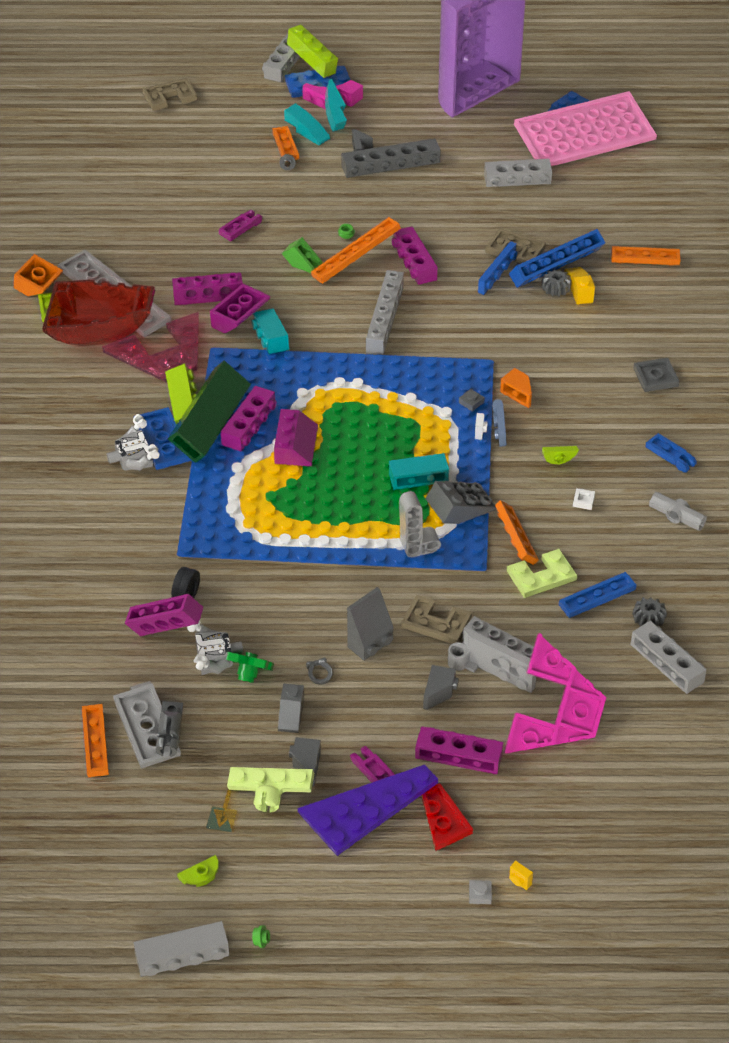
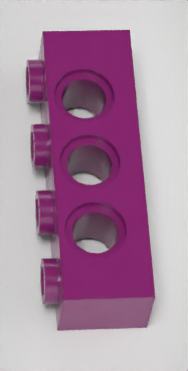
(415, 255)
(204, 288)
(248, 418)
(164, 615)
(459, 750)

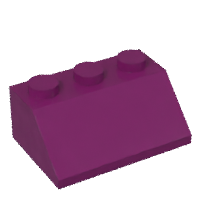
(236, 308)
(295, 439)

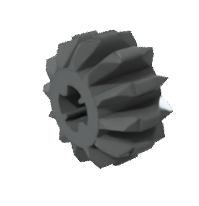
(556, 283)
(649, 610)

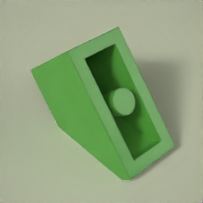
(301, 256)

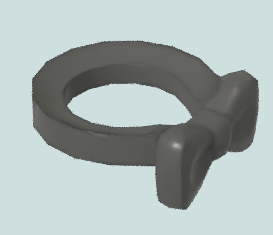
(323, 662)

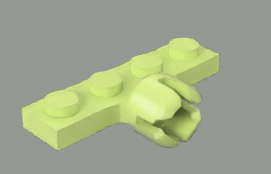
(270, 783)

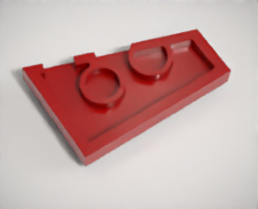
(444, 818)

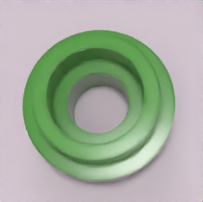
(346, 231)
(261, 936)

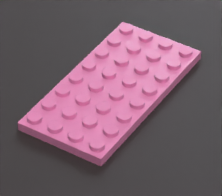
(585, 129)

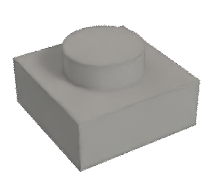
(480, 892)

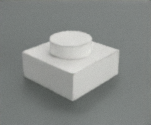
(481, 426)
(584, 499)

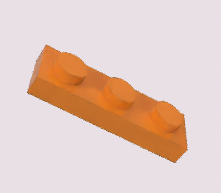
(285, 141)

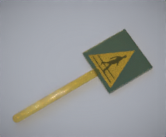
(222, 818)

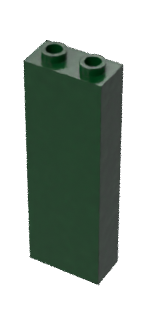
(209, 411)

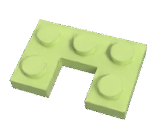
(557, 574)

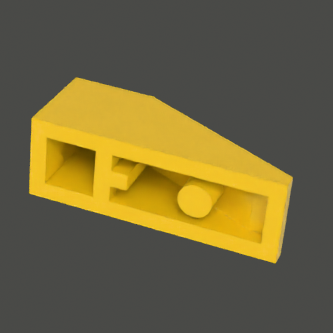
(581, 285)

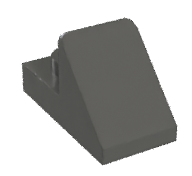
(361, 140)

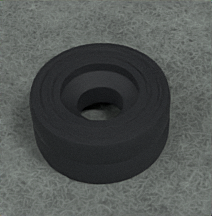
(186, 582)

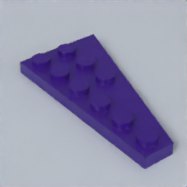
(357, 812)

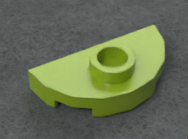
(560, 454)
(201, 873)

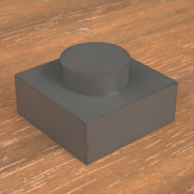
(471, 400)

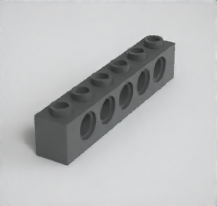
(390, 158)

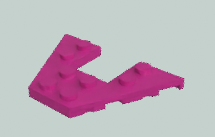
(578, 710)

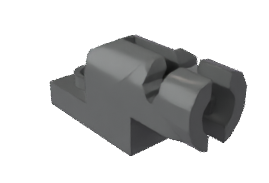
(169, 727)

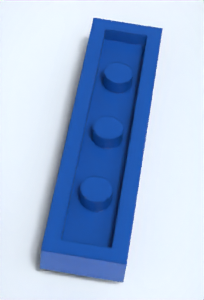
(497, 267)
(597, 595)

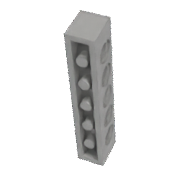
(384, 312)

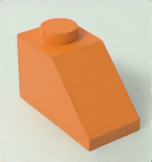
(517, 387)

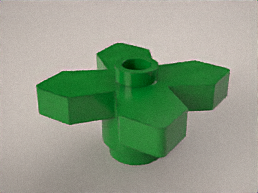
(249, 665)

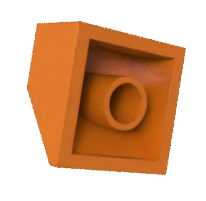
(35, 276)

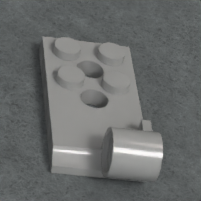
(491, 657)
(135, 708)

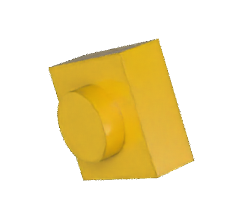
(520, 875)

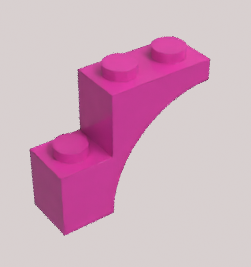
(350, 92)

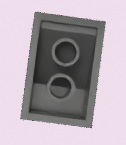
(368, 625)

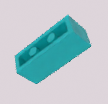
(270, 331)
(418, 471)

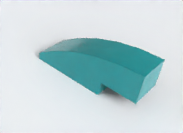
(334, 107)
(306, 124)

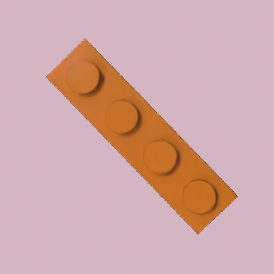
(643, 255)
(516, 532)
(95, 740)

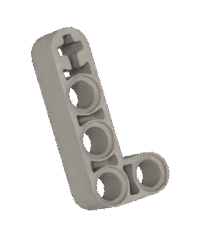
(413, 536)

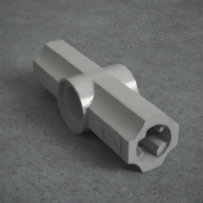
(677, 511)

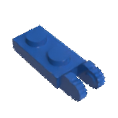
(671, 452)

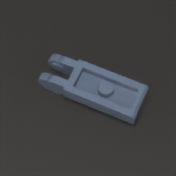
(499, 421)

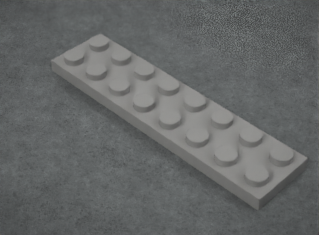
(87, 267)

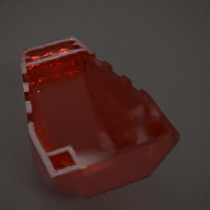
(96, 312)

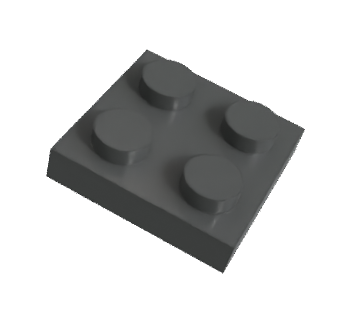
(656, 374)

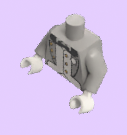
(133, 449)
(213, 649)

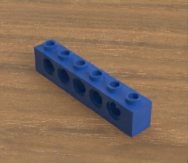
(557, 258)

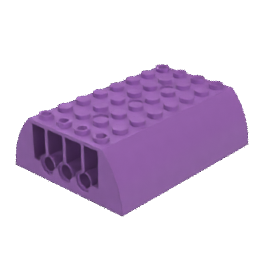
(478, 50)

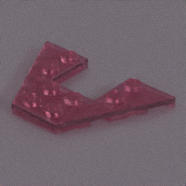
(184, 331)

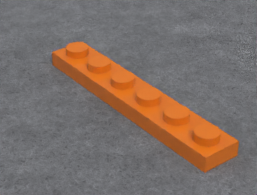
(355, 250)

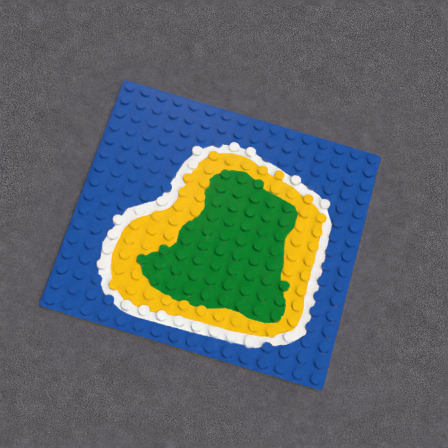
(344, 503)

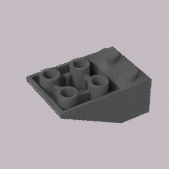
(459, 501)

